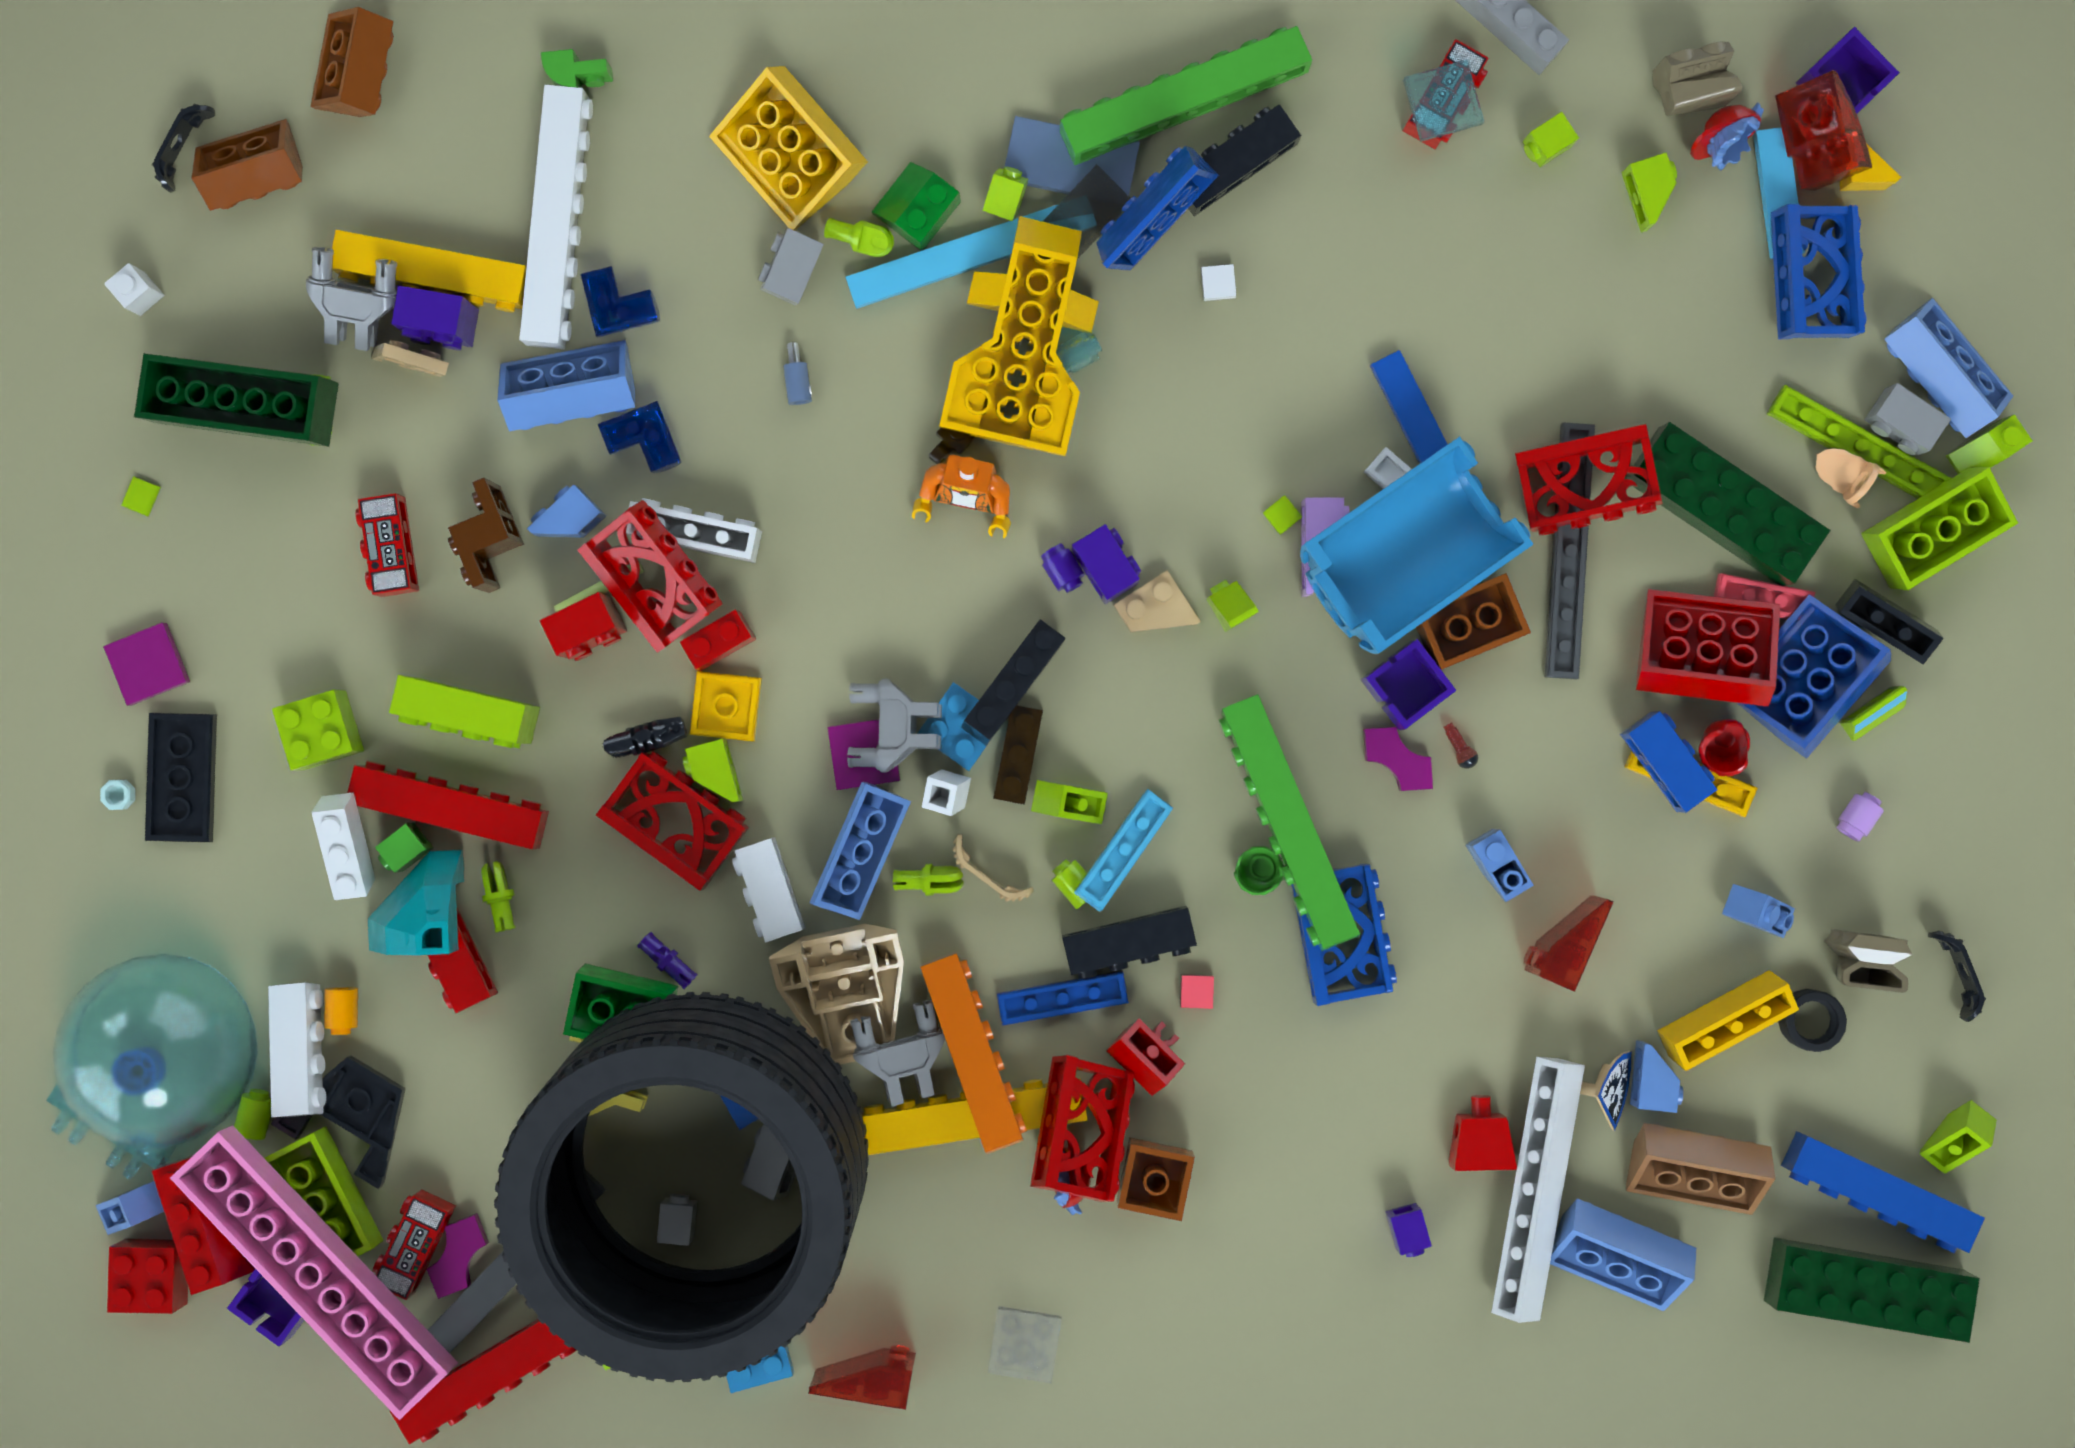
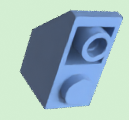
(569, 516)
(1499, 864)
(1759, 910)

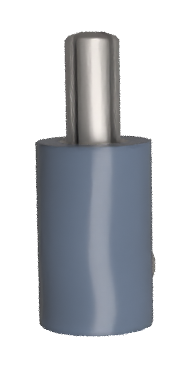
(796, 378)

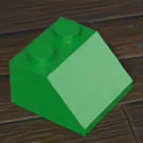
(917, 205)

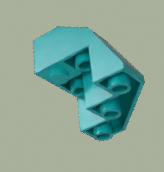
(421, 910)

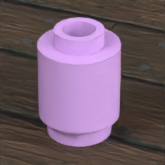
(1860, 816)

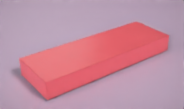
(1753, 590)

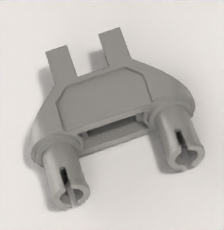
(350, 302)
(896, 725)
(901, 1056)

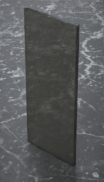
(1089, 207)

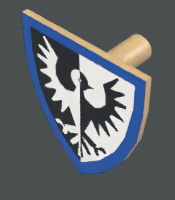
(1611, 1087)

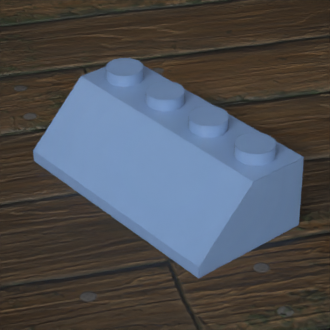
(1948, 369)
(566, 386)
(860, 851)
(1622, 1255)

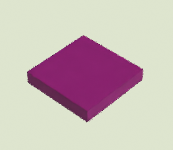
(146, 664)
(856, 735)

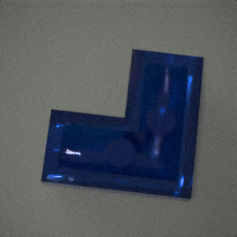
(616, 313)
(643, 427)

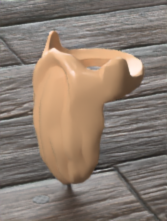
(1847, 473)

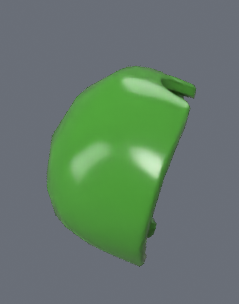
(1259, 870)

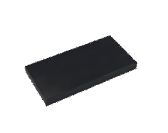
(180, 777)

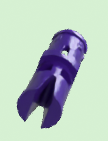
(667, 960)

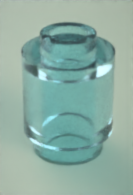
(1079, 352)

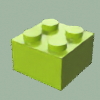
(318, 729)

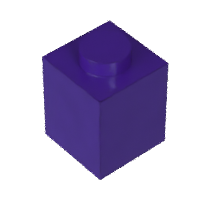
(1408, 1230)

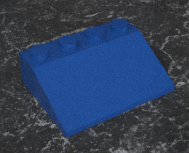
(1155, 209)
(1820, 675)

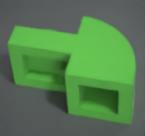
(567, 70)

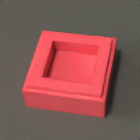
(1197, 991)

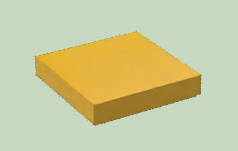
(725, 706)

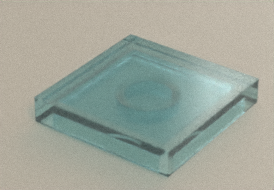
(1443, 100)

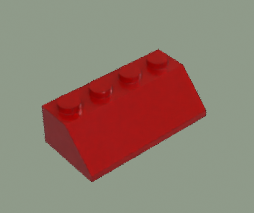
(203, 1250)

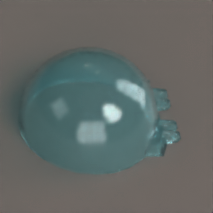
(152, 1057)

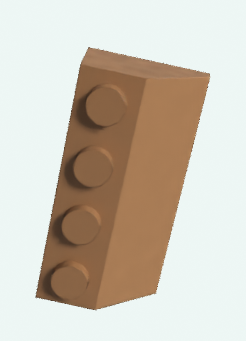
(1700, 1169)

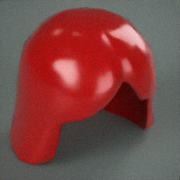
(1725, 747)

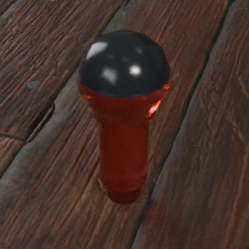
(1465, 755)

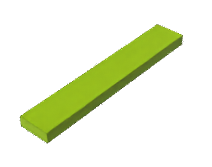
(1840, 433)

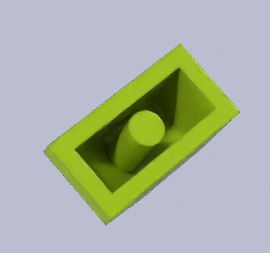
(1649, 187)
(1990, 445)
(1231, 604)
(714, 768)
(1069, 802)
(1960, 1137)

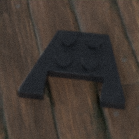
(363, 1105)

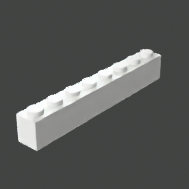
(555, 217)
(1538, 1189)

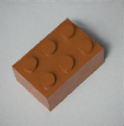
(1474, 623)

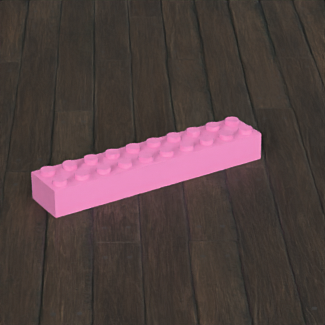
(314, 1270)

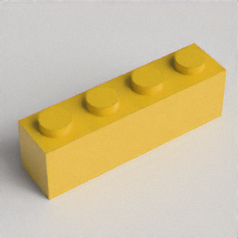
(1728, 1020)

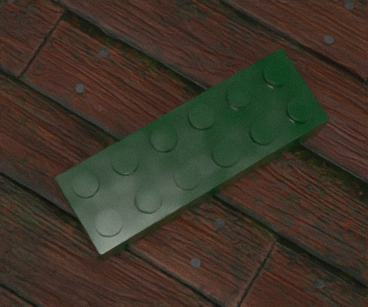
(236, 399)
(1731, 506)
(1871, 1290)

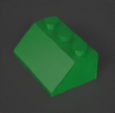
(604, 993)

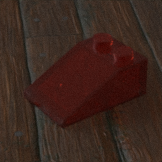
(1567, 946)
(870, 1378)

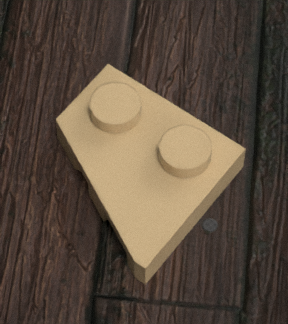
(398, 353)
(1156, 606)

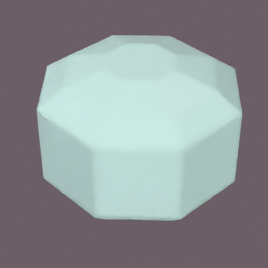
(117, 794)

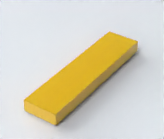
(1731, 793)

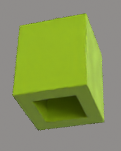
(1550, 140)
(1006, 193)

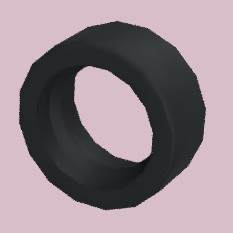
(1836, 1027)

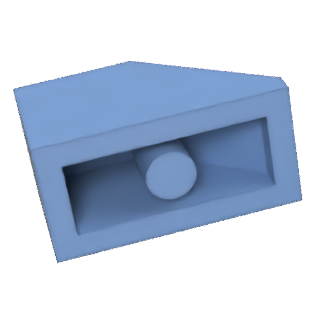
(1653, 1081)
(130, 1208)

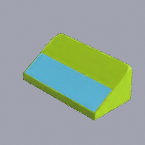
(1875, 712)

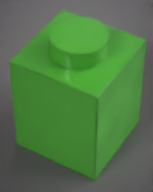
(403, 848)

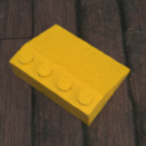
(787, 147)

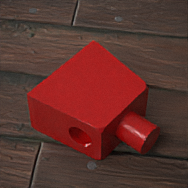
(1481, 1139)

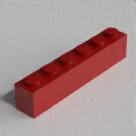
(447, 806)
(481, 1377)

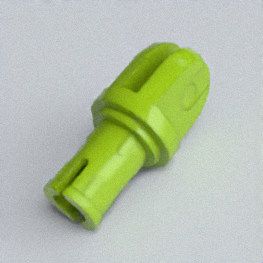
(863, 236)
(930, 879)
(498, 900)

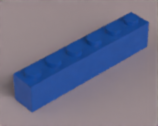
(1883, 1192)

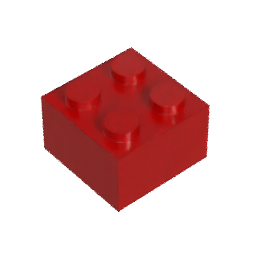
(584, 626)
(145, 1277)

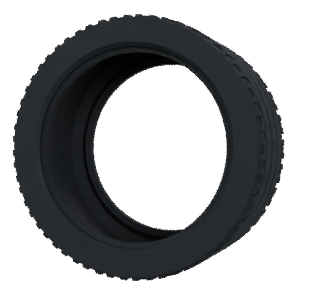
(618, 1299)

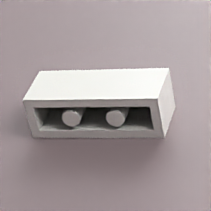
(343, 846)
(768, 890)

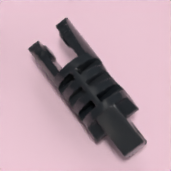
(646, 737)

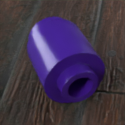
(1062, 568)

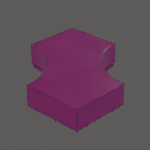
(1409, 769)
(452, 1269)

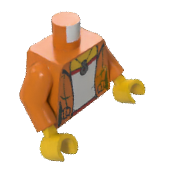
(967, 485)

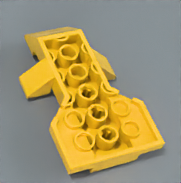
(1034, 306)

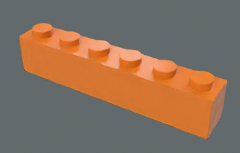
(972, 1053)

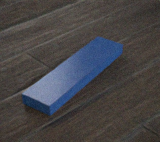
(1408, 405)
(1062, 998)

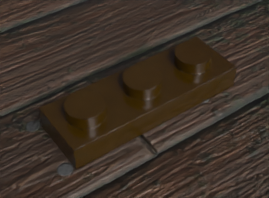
(1018, 755)

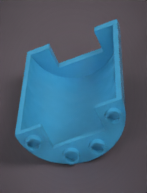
(1411, 549)

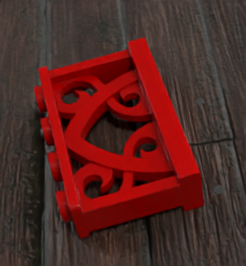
(1617, 442)
(660, 547)
(628, 820)
(1053, 1131)

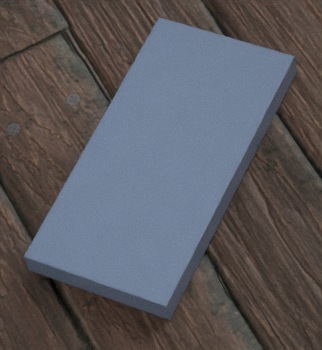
(1043, 158)

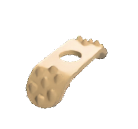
(1008, 892)

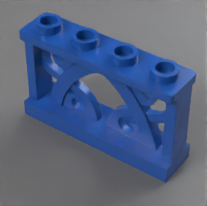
(1843, 255)
(1324, 974)

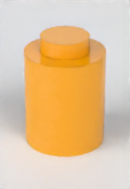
(341, 1009)

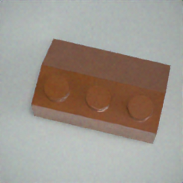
(352, 63)
(247, 165)

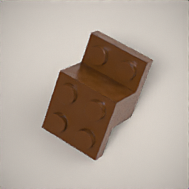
(484, 536)

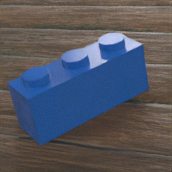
(1669, 761)

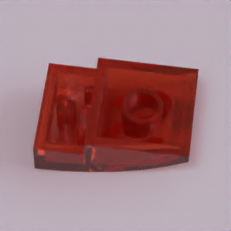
(1822, 132)

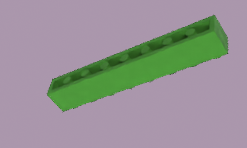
(1185, 94)
(1289, 823)

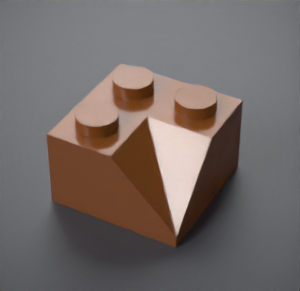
(1155, 1179)

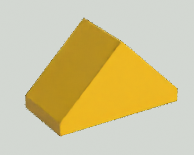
(1877, 178)

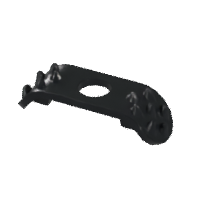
(182, 126)
(1973, 997)

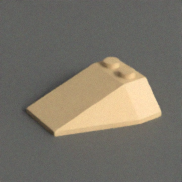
(842, 978)

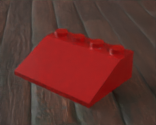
(1709, 647)

